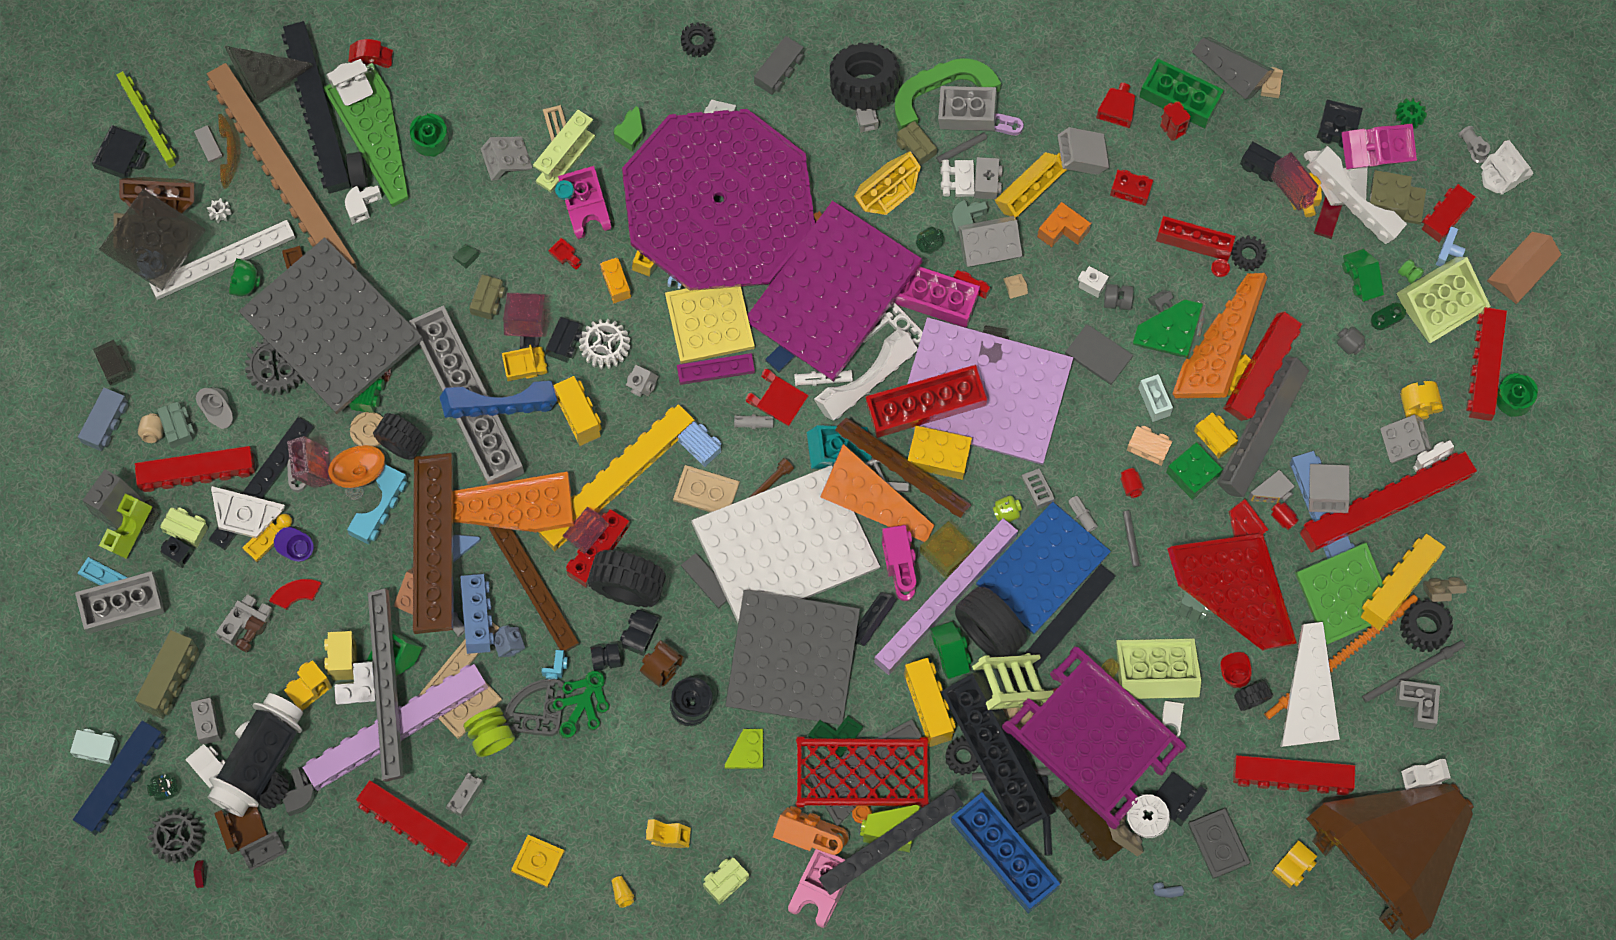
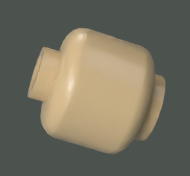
(150, 428)

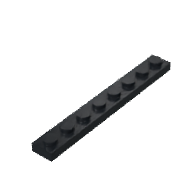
(266, 475)
(891, 841)

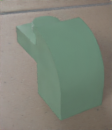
(963, 215)

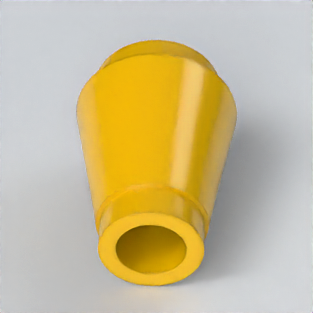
(622, 892)

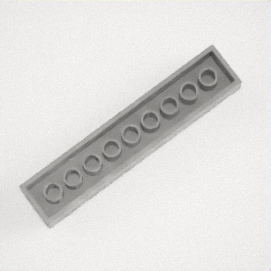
(454, 369)

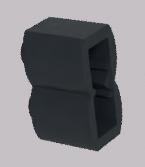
(640, 632)

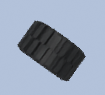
(399, 436)
(1419, 638)

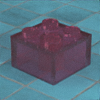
(524, 314)

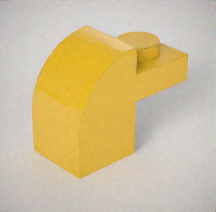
(668, 835)

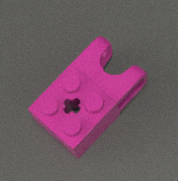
(586, 205)
(900, 560)

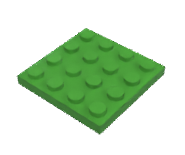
(1339, 589)

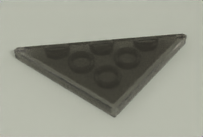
(264, 72)

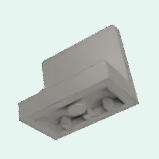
(504, 155)
(1405, 438)

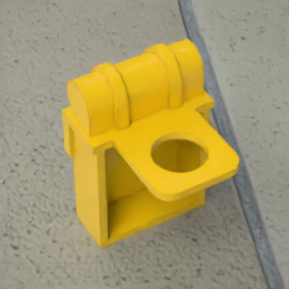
(524, 363)

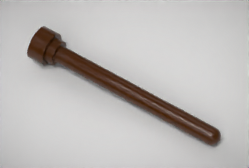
(784, 468)

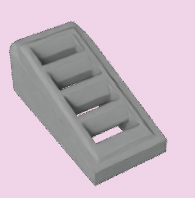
(1038, 503)

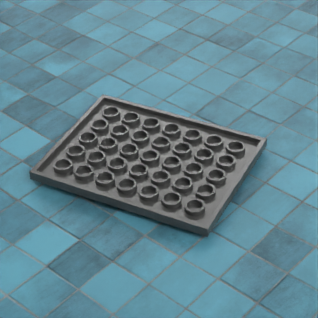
(331, 325)

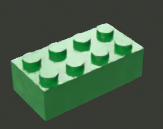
(1171, 85)

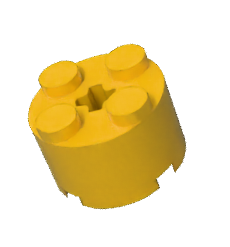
(1421, 399)

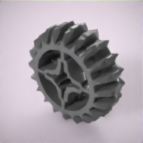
(179, 829)

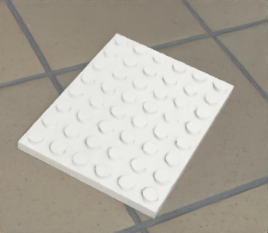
(785, 542)

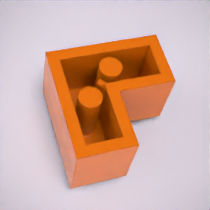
(1063, 221)

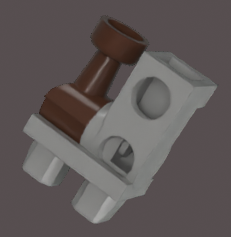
(247, 618)

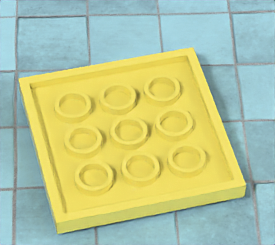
(709, 322)

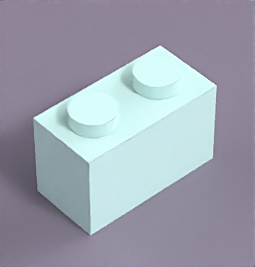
(1155, 398)
(94, 746)

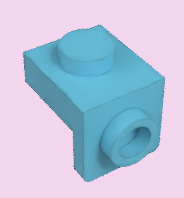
(559, 664)

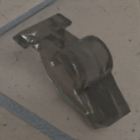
(152, 517)

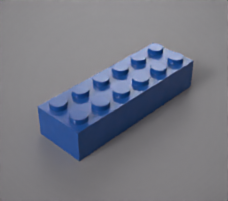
(1005, 852)

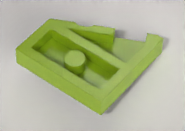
(747, 751)

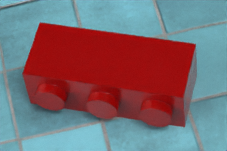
(1447, 212)

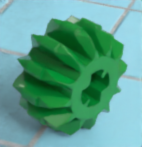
(1417, 116)

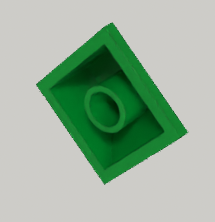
(405, 653)

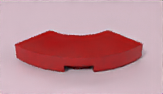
(295, 591)

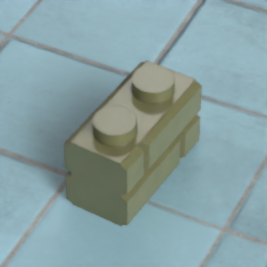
(916, 141)
(487, 297)

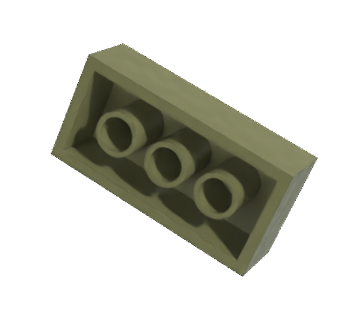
(167, 675)

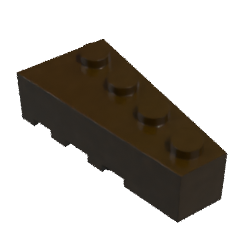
(1087, 822)

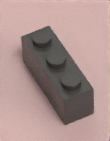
(779, 65)

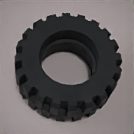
(867, 92)
(626, 578)

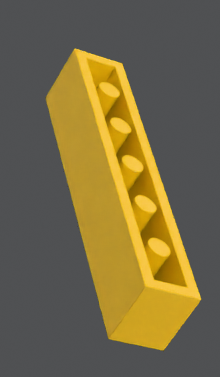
(1402, 582)

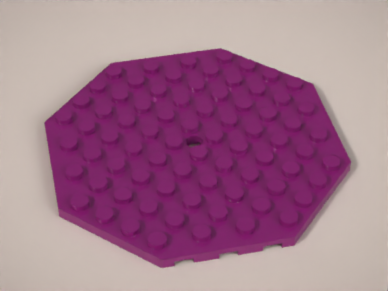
(723, 243)

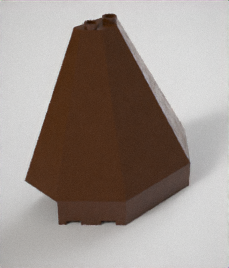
(1400, 846)

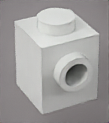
(1092, 281)

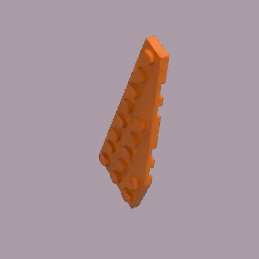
(1216, 358)
(521, 504)

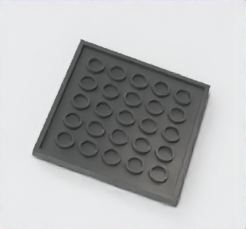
(792, 657)

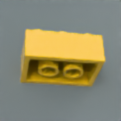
(577, 410)
(939, 452)

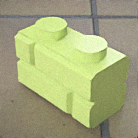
(184, 527)
(725, 880)

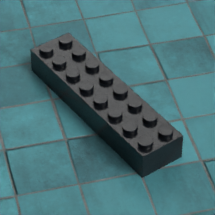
(998, 753)

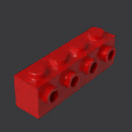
(1195, 238)
(580, 567)

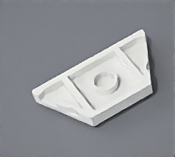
(244, 513)

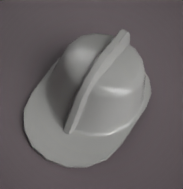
(215, 406)

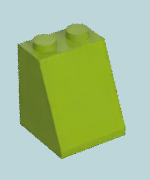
(881, 822)

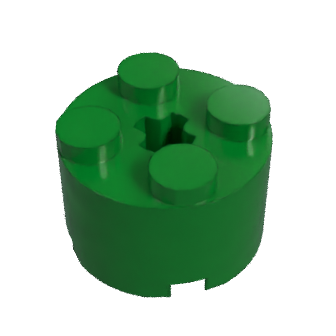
(429, 134)
(1516, 395)

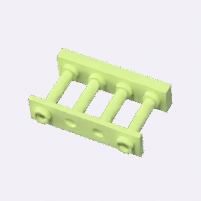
(564, 150)
(1012, 698)

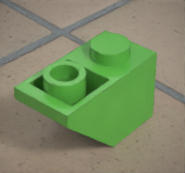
(630, 131)

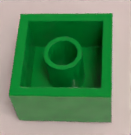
(1194, 471)

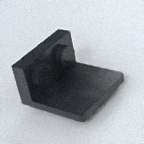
(1179, 797)

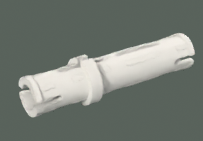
(846, 376)

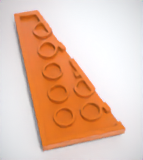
(866, 493)

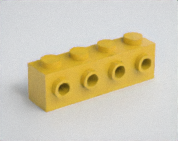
(1030, 184)

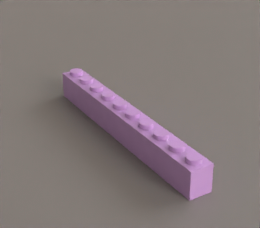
(945, 596)
(412, 717)

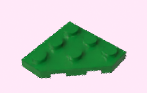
(1171, 329)

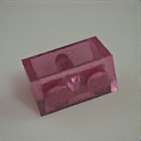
(586, 530)

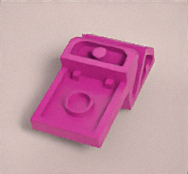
(1379, 146)

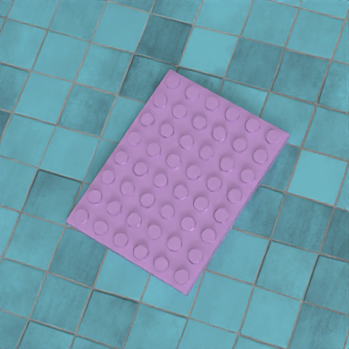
(1019, 389)

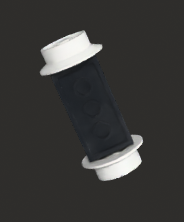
(256, 755)

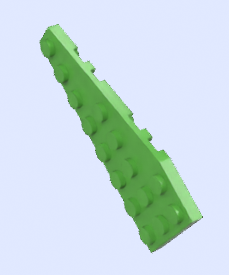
(375, 135)

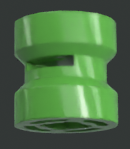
(1410, 271)

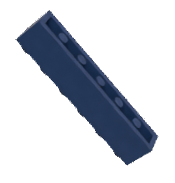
(118, 778)

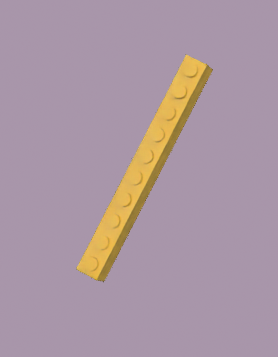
(624, 469)

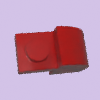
(370, 52)

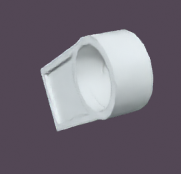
(1173, 715)

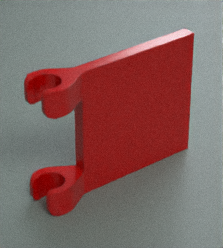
(779, 400)

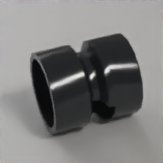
(605, 656)

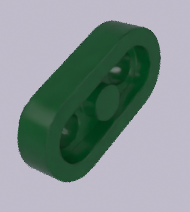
(1388, 315)

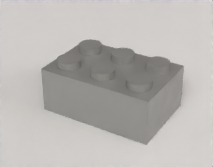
(967, 108)
(990, 241)

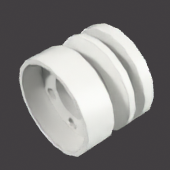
(1147, 828)

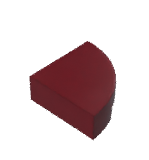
(199, 874)

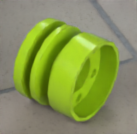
(488, 732)

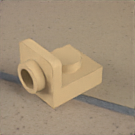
(1272, 86)

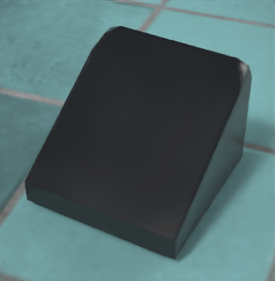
(525, 341)

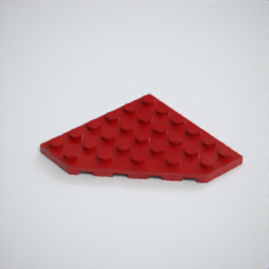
(1237, 585)

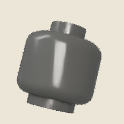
(1351, 340)

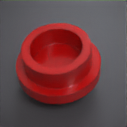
(1220, 268)

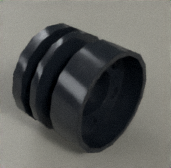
(689, 691)

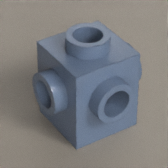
(508, 641)

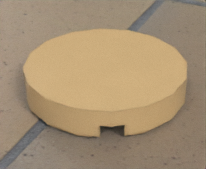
(363, 427)

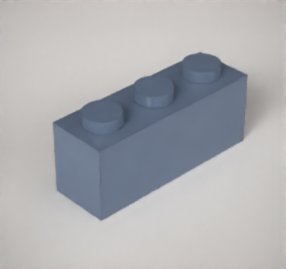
(103, 419)

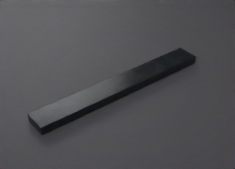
(1066, 619)

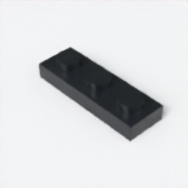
(873, 617)

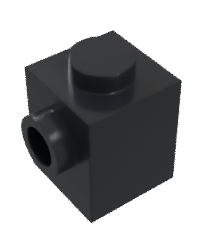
(176, 551)

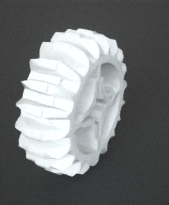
(597, 347)

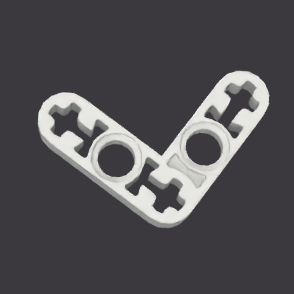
(887, 318)

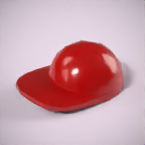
(1236, 669)

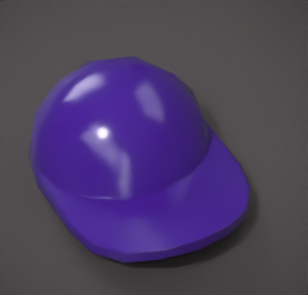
(293, 544)

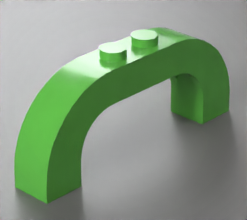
(936, 77)

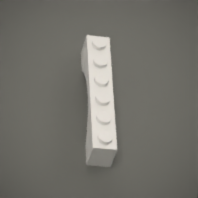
(1329, 170)
(894, 352)

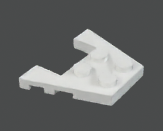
(1356, 177)

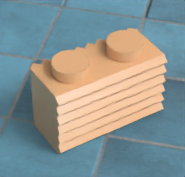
(1149, 445)

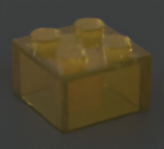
(946, 549)

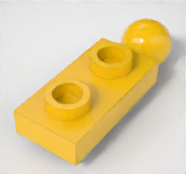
(259, 547)

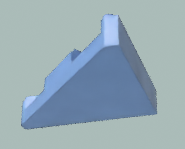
(462, 544)

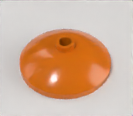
(356, 466)

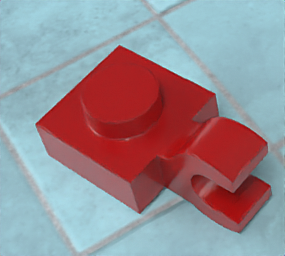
(564, 252)

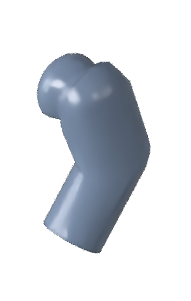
(1160, 891)

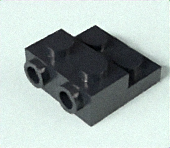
(1337, 119)

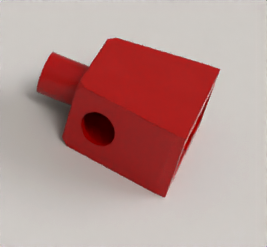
(1117, 106)

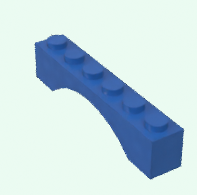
(463, 402)

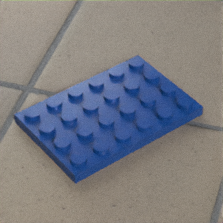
(1044, 567)

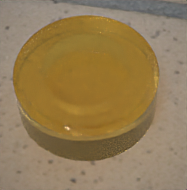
(1110, 667)

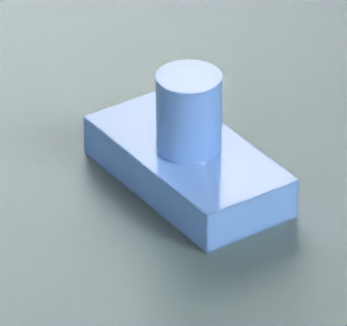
(1450, 248)

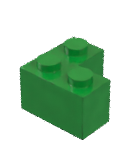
(1365, 273)
(951, 649)

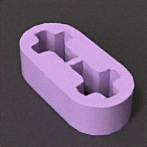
(1008, 120)

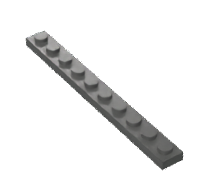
(385, 685)

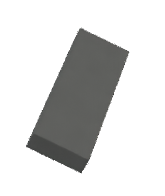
(705, 579)

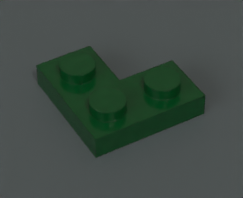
(847, 730)

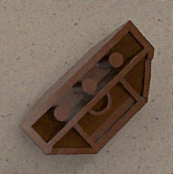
(174, 192)

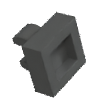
(1161, 298)

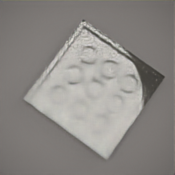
(152, 239)

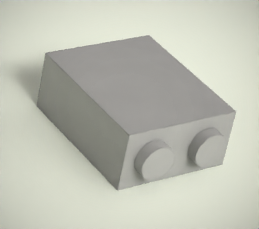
(1083, 151)
(1329, 488)

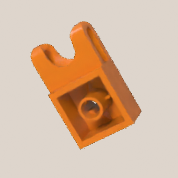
(809, 831)

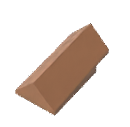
(1525, 266)

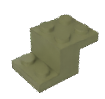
(1396, 194)

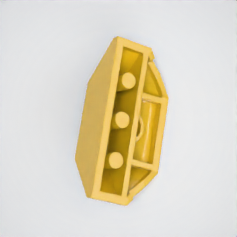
(889, 185)

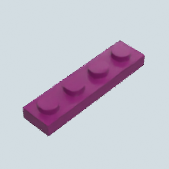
(715, 369)

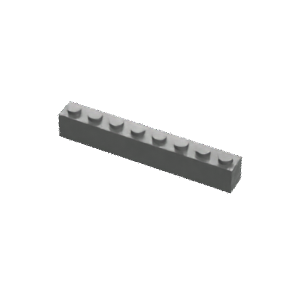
(1262, 427)

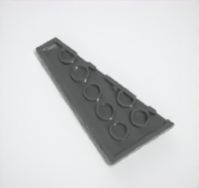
(840, 813)

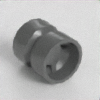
(1111, 297)

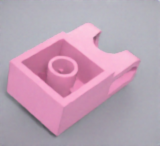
(812, 891)

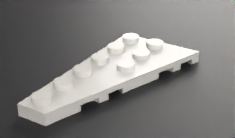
(1311, 699)

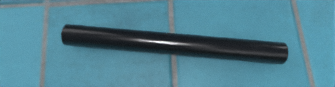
(1046, 823)

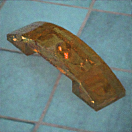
(227, 170)

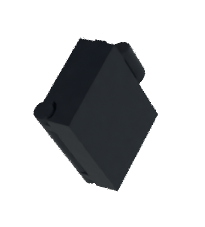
(120, 152)

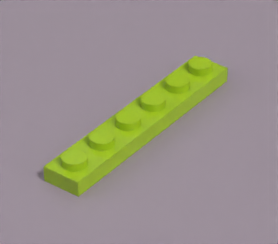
(151, 125)

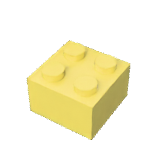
(341, 655)

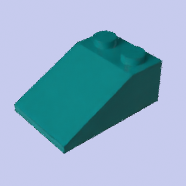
(825, 445)

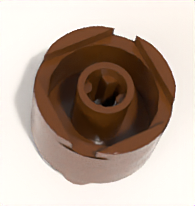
(661, 664)

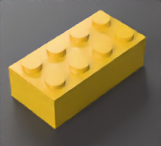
(929, 702)

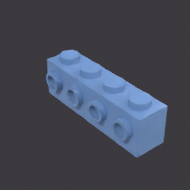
(475, 613)

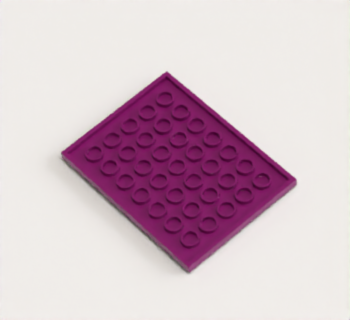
(833, 290)

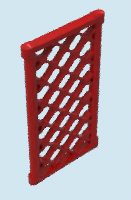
(922, 742)

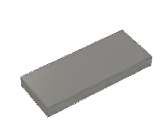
(208, 144)

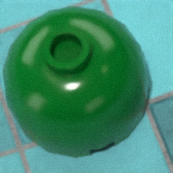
(243, 278)

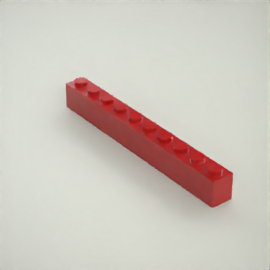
(1388, 501)

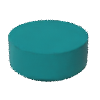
(564, 190)

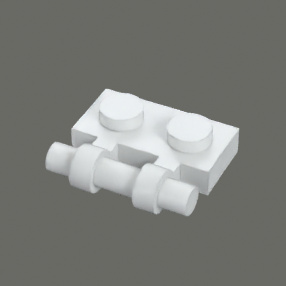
(963, 178)
(1439, 452)

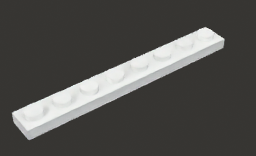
(226, 258)

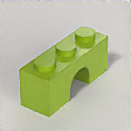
(134, 516)

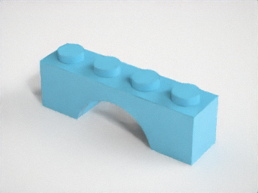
(366, 525)

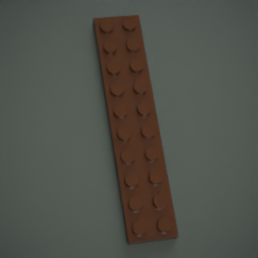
(433, 544)

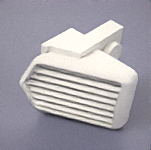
(350, 82)
(1505, 169)

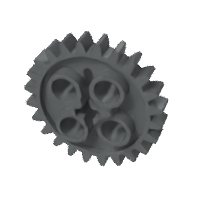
(258, 368)

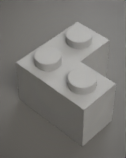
(1422, 698)

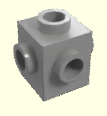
(641, 381)

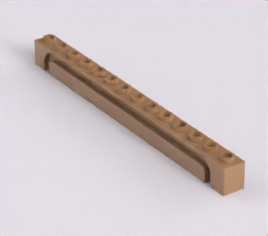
(273, 159)

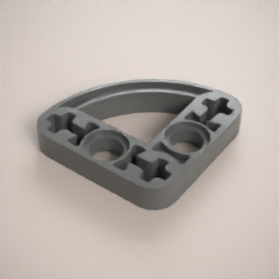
(547, 716)

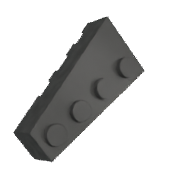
(1233, 67)

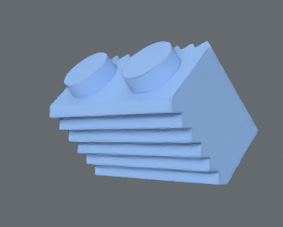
(699, 443)

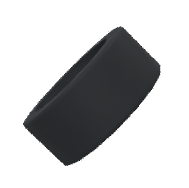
(357, 169)

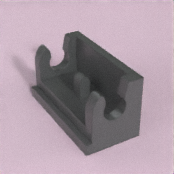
(263, 850)

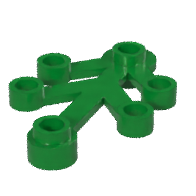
(582, 701)

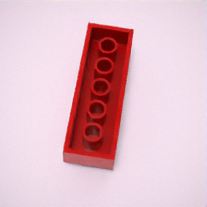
(926, 401)

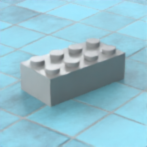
(119, 602)

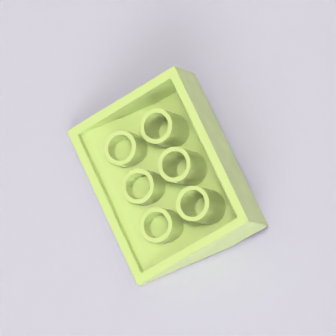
(1444, 298)
(1159, 668)

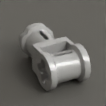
(1476, 144)

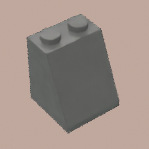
(106, 497)

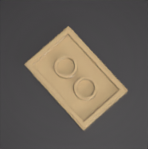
(705, 490)
(458, 716)

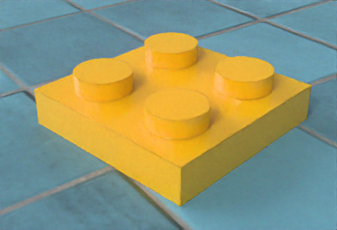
(537, 861)

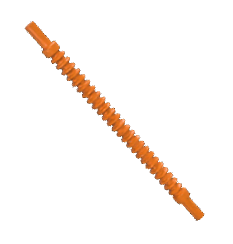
(1358, 643)

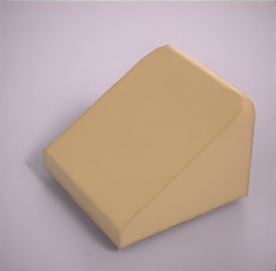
(1016, 285)

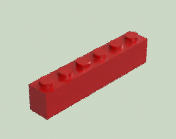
(1487, 363)
(1262, 366)
(194, 468)
(1294, 774)
(412, 823)

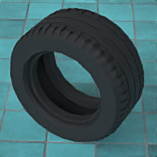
(990, 623)

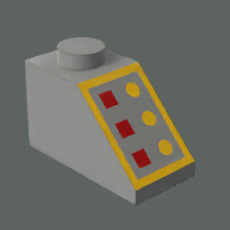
(1273, 489)

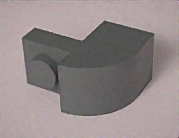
(300, 798)

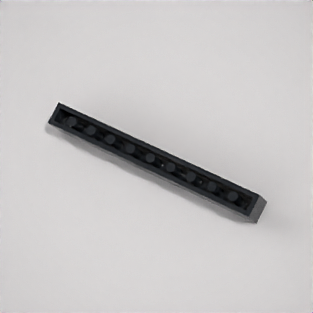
(317, 110)

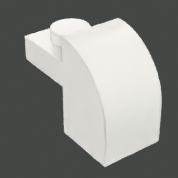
(356, 202)
(1426, 775)

